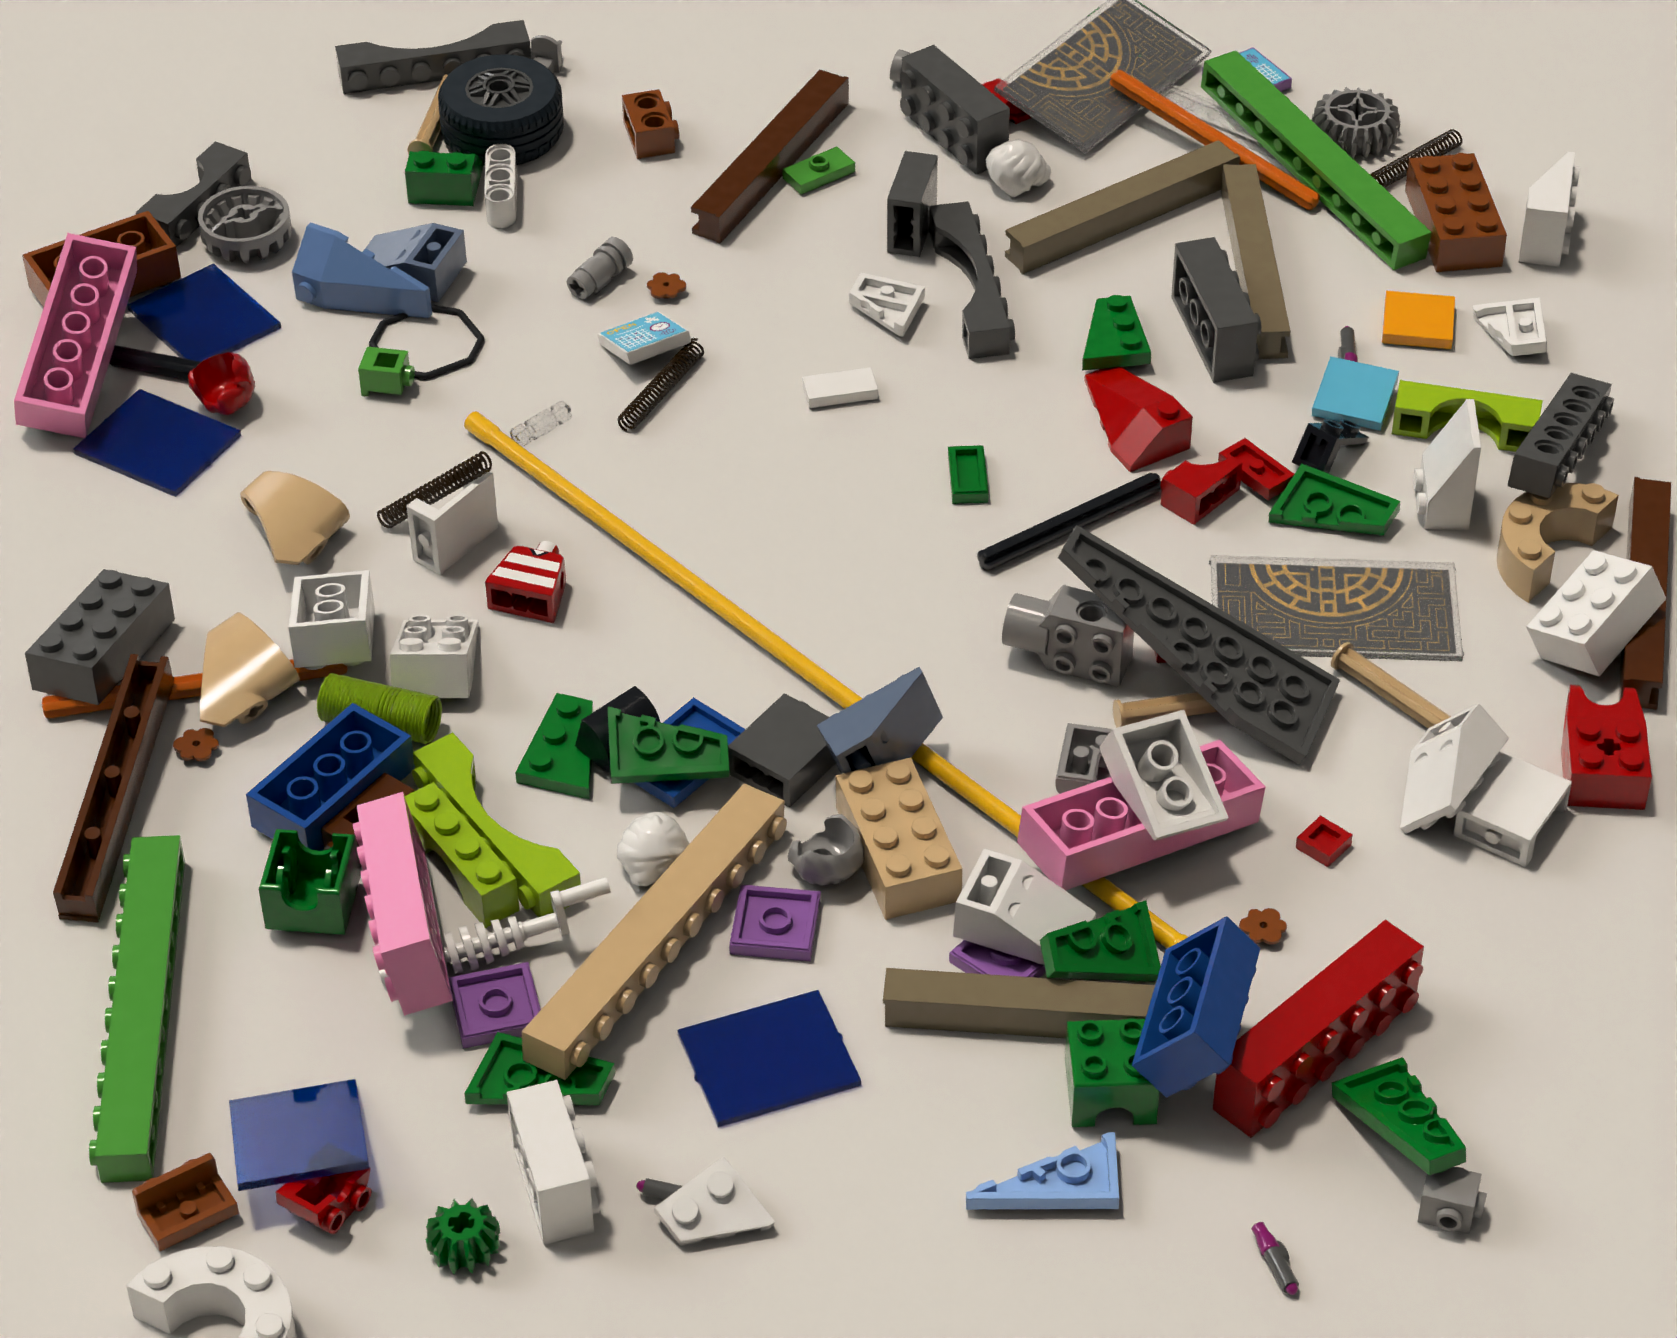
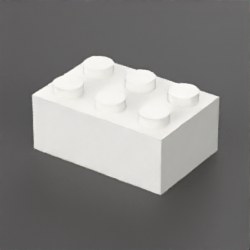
(1596, 612)
(332, 619)
(553, 1161)

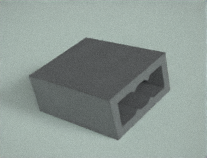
(909, 203)
(782, 750)

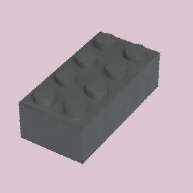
(953, 107)
(1215, 309)
(93, 638)

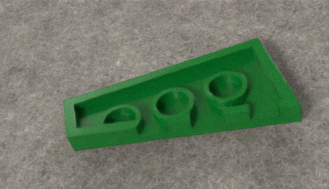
(1401, 1114)

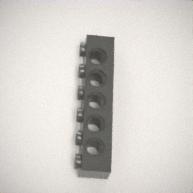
(1561, 435)

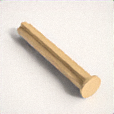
(430, 127)
(1387, 686)
(1141, 710)

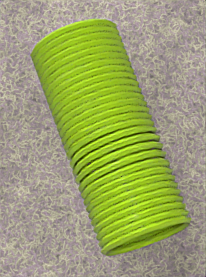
(411, 711)

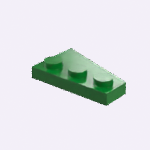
(1115, 336)
(1333, 504)
(1106, 948)
(506, 1071)

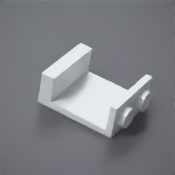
(448, 534)
(1511, 808)

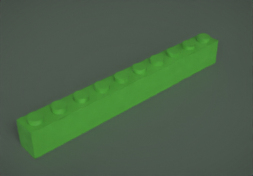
(1316, 160)
(139, 1011)

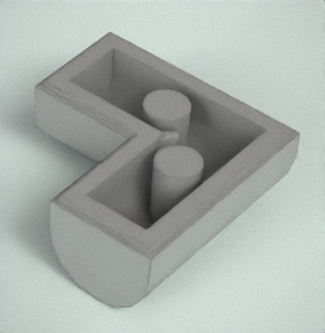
(1080, 756)

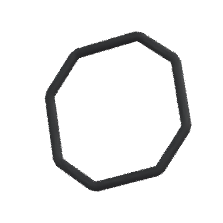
(441, 309)

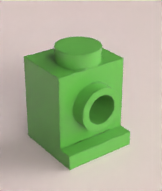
(385, 371)

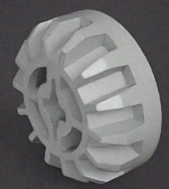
(244, 223)

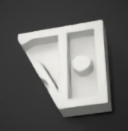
(1514, 325)
(712, 1206)

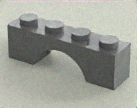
(218, 170)

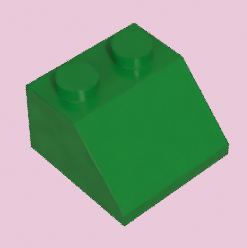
(442, 178)

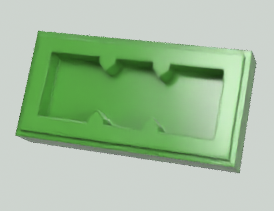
(818, 170)

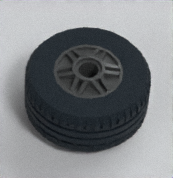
(501, 103)

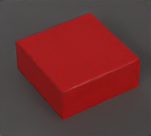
(1324, 841)

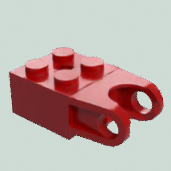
(1606, 752)

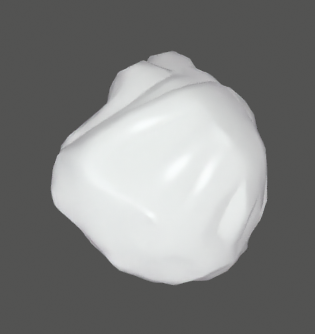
(1017, 167)
(650, 847)

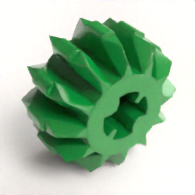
(462, 1235)

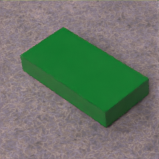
(967, 474)

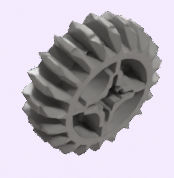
(1358, 120)

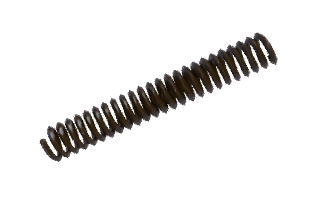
(1405, 158)
(653, 384)
(440, 485)

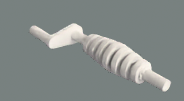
(517, 931)

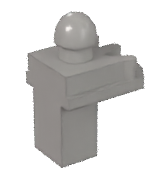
(547, 52)

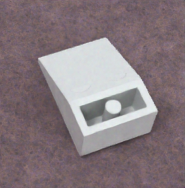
(1550, 214)
(435, 656)
(1449, 766)
(1013, 907)

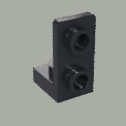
(1323, 440)

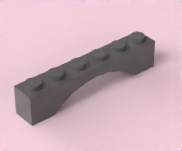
(374, 67)
(984, 319)

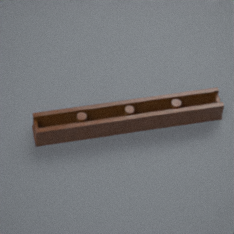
(768, 154)
(1648, 544)
(113, 790)

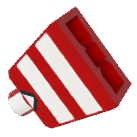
(528, 582)

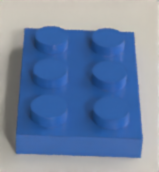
(700, 716)

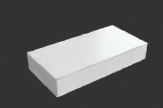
(840, 387)

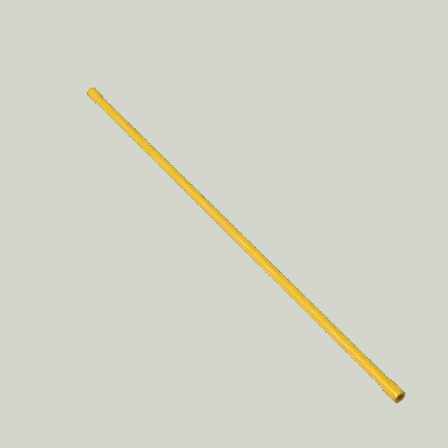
(768, 640)

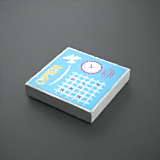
(644, 338)

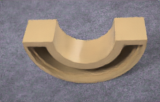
(1533, 521)

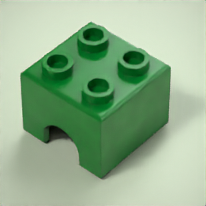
(309, 887)
(1102, 1072)

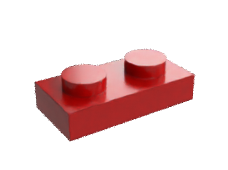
(1258, 469)

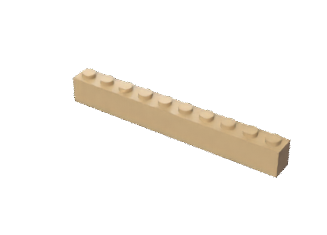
(653, 932)

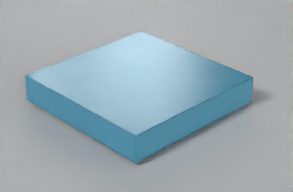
(1355, 393)

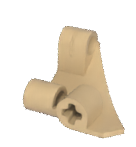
(294, 515)
(241, 672)

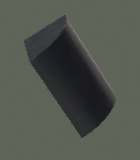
(594, 729)

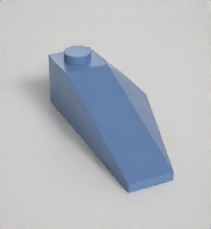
(344, 278)

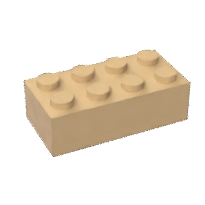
(902, 838)

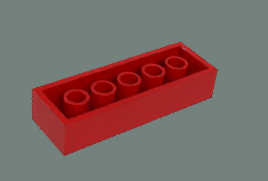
(1319, 1028)

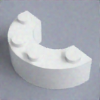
(213, 1283)

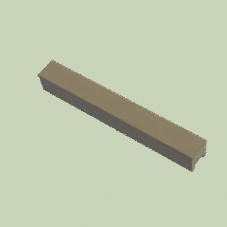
(1118, 207)
(1255, 256)
(1005, 1002)

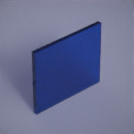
(204, 315)
(157, 442)
(768, 1058)
(298, 1134)

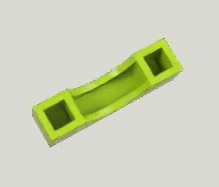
(1429, 407)
(481, 876)

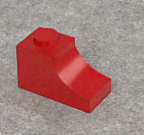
(1199, 489)

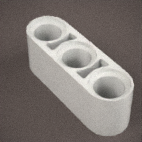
(500, 186)

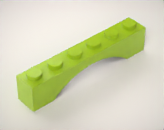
(535, 866)

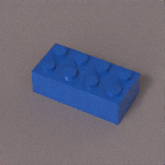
(329, 774)
(1197, 1007)

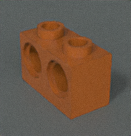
(649, 123)

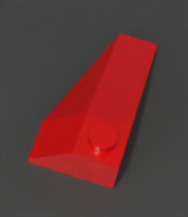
(1138, 418)

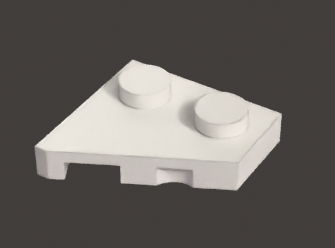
(887, 301)

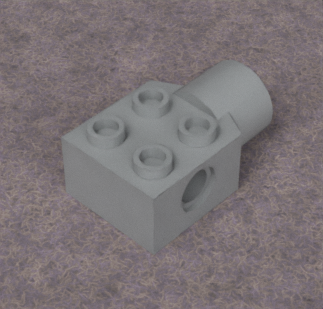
(1071, 634)

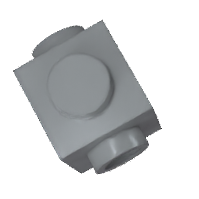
(1452, 1200)

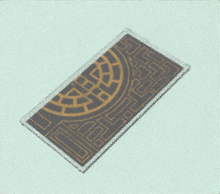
(1070, 78)
(1321, 603)

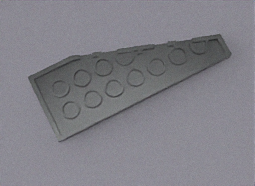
(1230, 664)

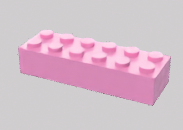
(76, 336)
(1098, 834)
(401, 905)

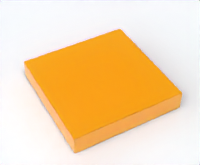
(1418, 320)

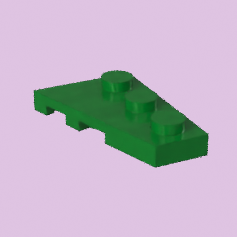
(663, 752)
(552, 757)

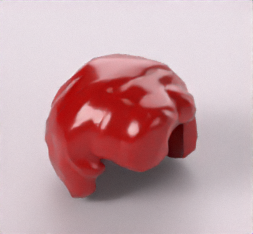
(222, 383)

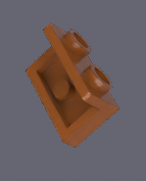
(183, 1202)

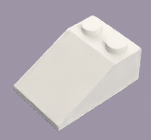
(1450, 473)
(1163, 775)

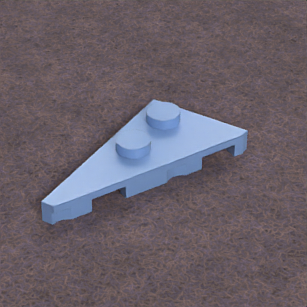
(1060, 1182)

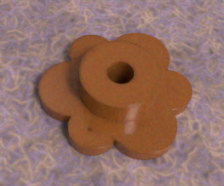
(666, 285)
(196, 744)
(1263, 926)

